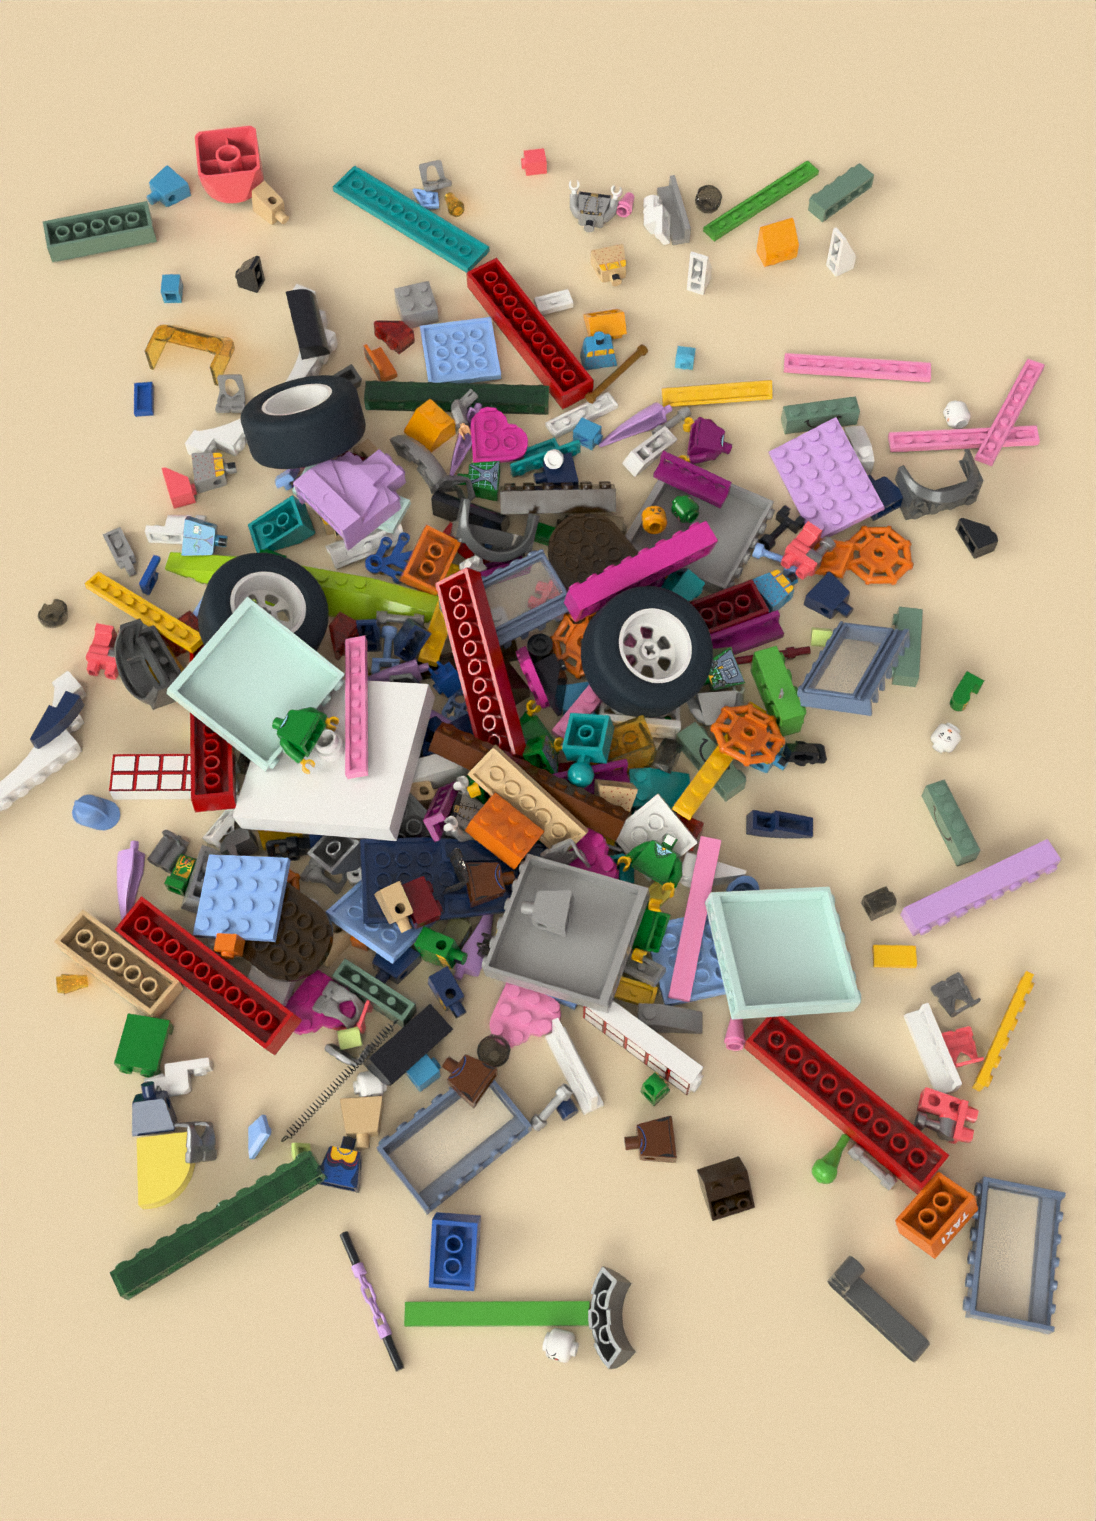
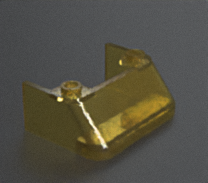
(215, 344)

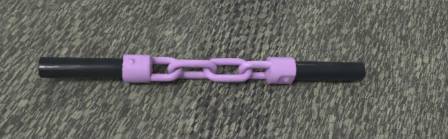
(383, 1330)

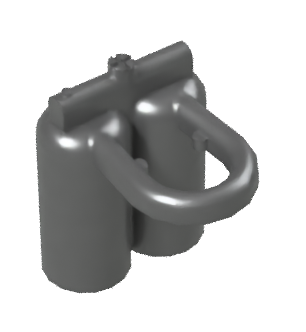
(168, 851)

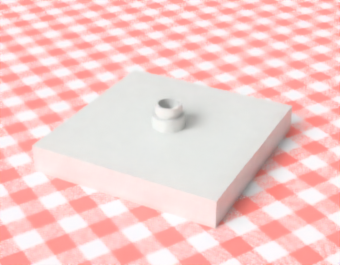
(326, 799)

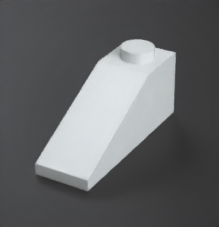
(840, 255)
(698, 273)
(861, 444)
(649, 451)
(723, 874)

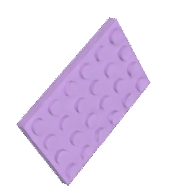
(826, 479)

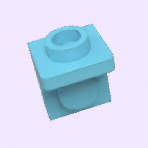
(685, 358)

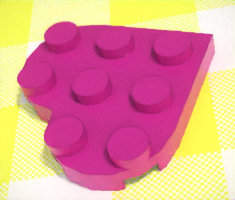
(495, 438)
(532, 677)
(596, 852)
(305, 998)

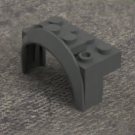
(923, 501)
(476, 537)
(135, 673)

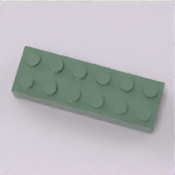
(99, 231)

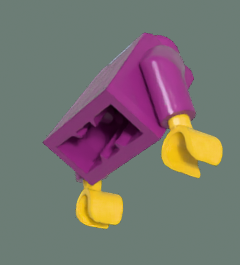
(705, 440)

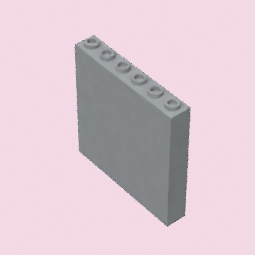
(734, 526)
(598, 942)

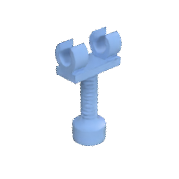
(760, 551)
(388, 634)

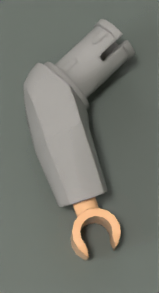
(459, 411)

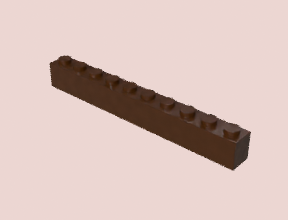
(588, 808)

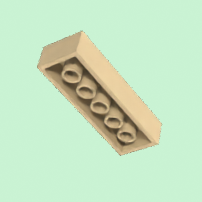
(119, 965)

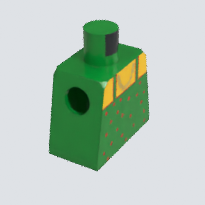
(439, 949)

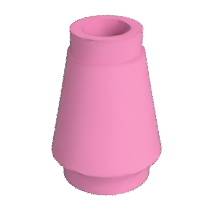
(625, 205)
(735, 1035)

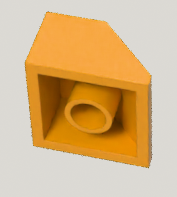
(777, 242)
(608, 322)
(430, 426)

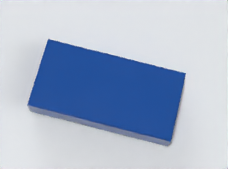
(143, 399)

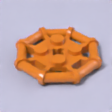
(880, 564)
(571, 641)
(754, 722)

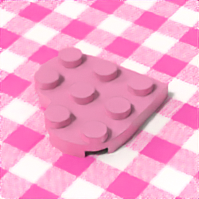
(523, 1014)

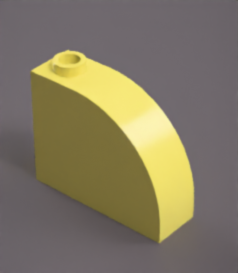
(162, 1169)

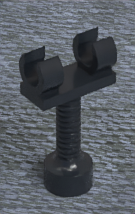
(786, 522)

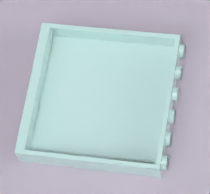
(252, 676)
(782, 952)

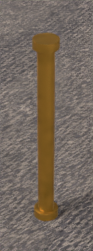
(591, 396)

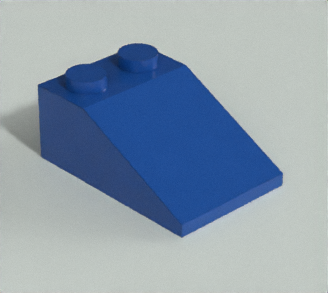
(454, 1251)

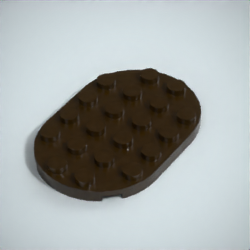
(586, 546)
(300, 944)

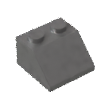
(337, 854)

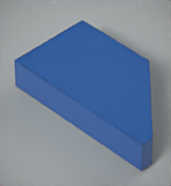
(150, 576)

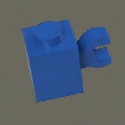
(445, 679)

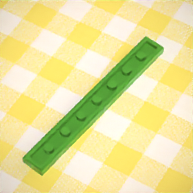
(760, 200)
(496, 1314)

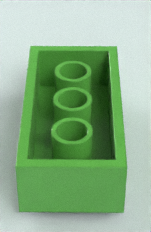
(770, 676)

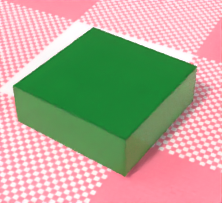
(543, 533)

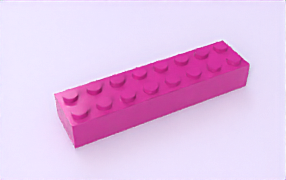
(640, 570)

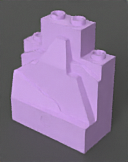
(353, 493)

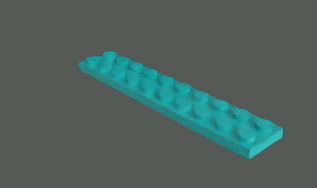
(411, 219)

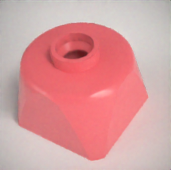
(229, 163)

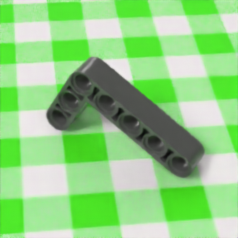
(876, 1310)

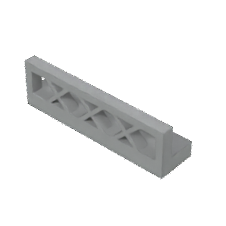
(673, 203)

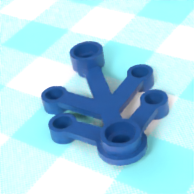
(396, 558)

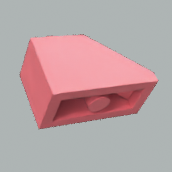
(179, 488)

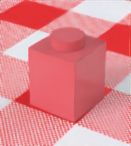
(534, 162)

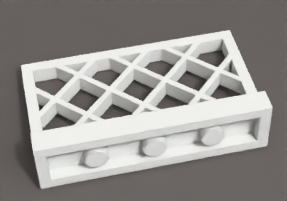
(657, 726)
(573, 1068)

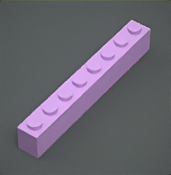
(980, 887)

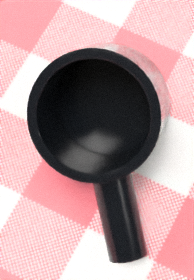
(539, 647)

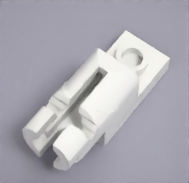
(657, 218)
(172, 531)
(178, 1076)

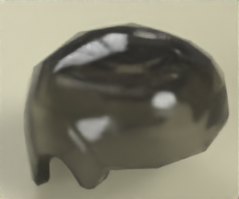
(708, 199)
(54, 614)
(492, 1051)

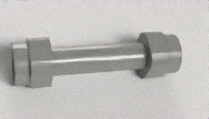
(682, 413)
(383, 617)
(539, 1121)
(857, 1153)

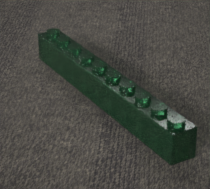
(411, 395)
(217, 1225)

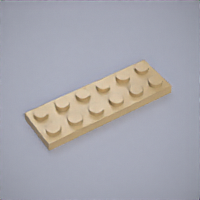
(502, 775)

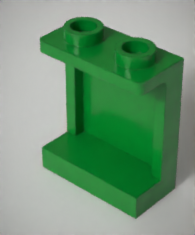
(142, 1045)

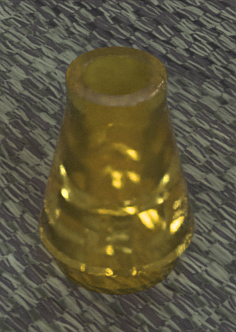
(454, 205)
(69, 983)

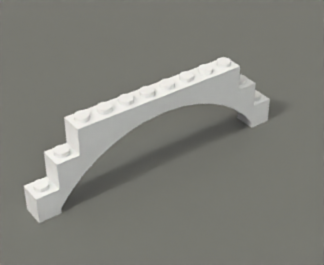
(231, 436)
(49, 758)

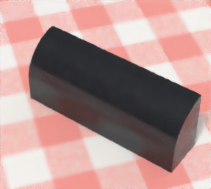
(307, 323)
(447, 508)
(408, 1046)

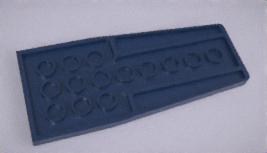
(411, 858)

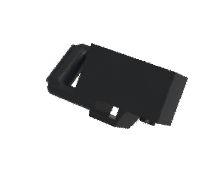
(804, 753)
(290, 848)

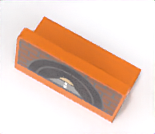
(380, 363)

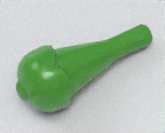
(825, 1169)

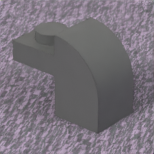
(239, 843)

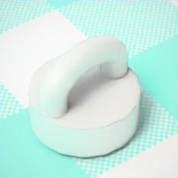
(554, 459)

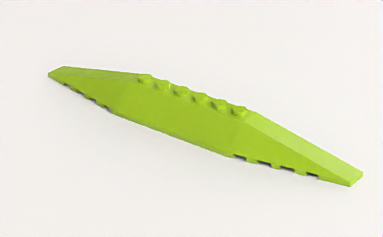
(345, 593)

